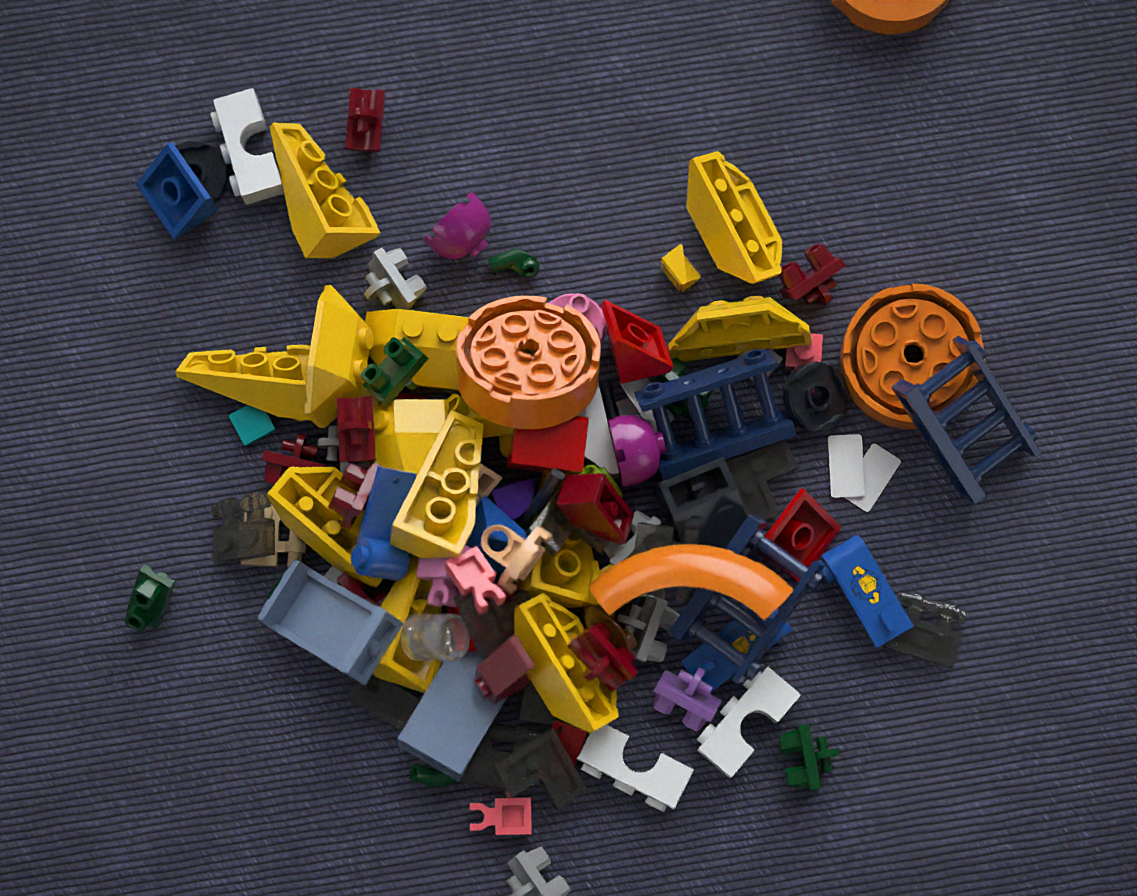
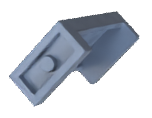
(330, 621)
(450, 718)

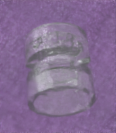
(435, 637)

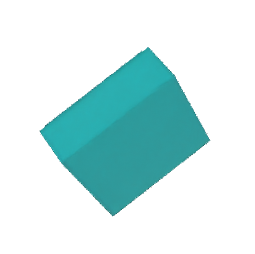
(252, 424)

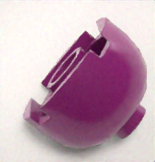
(461, 230)
(635, 448)

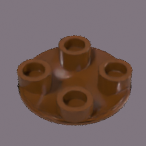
(619, 638)

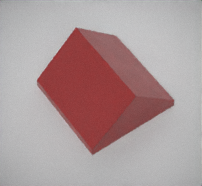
(635, 344)
(550, 447)
(802, 531)

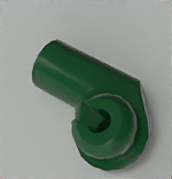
(517, 261)
(430, 776)

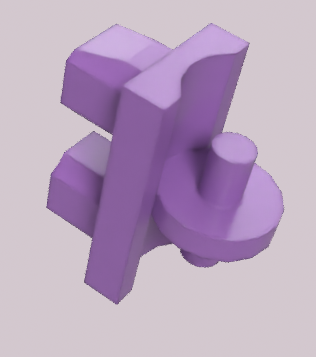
(690, 694)

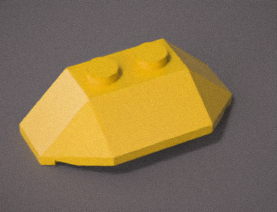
(732, 219)
(738, 328)
(430, 333)
(335, 357)
(302, 505)
(544, 633)

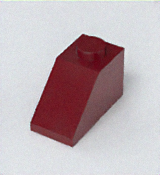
(595, 506)
(504, 671)

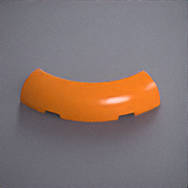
(693, 567)

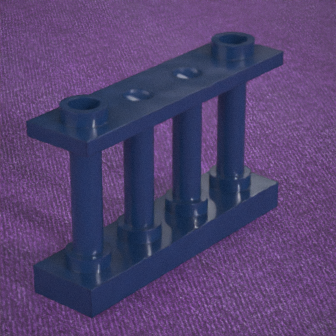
(933, 424)
(727, 443)
(691, 622)

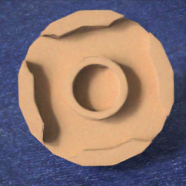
(519, 555)

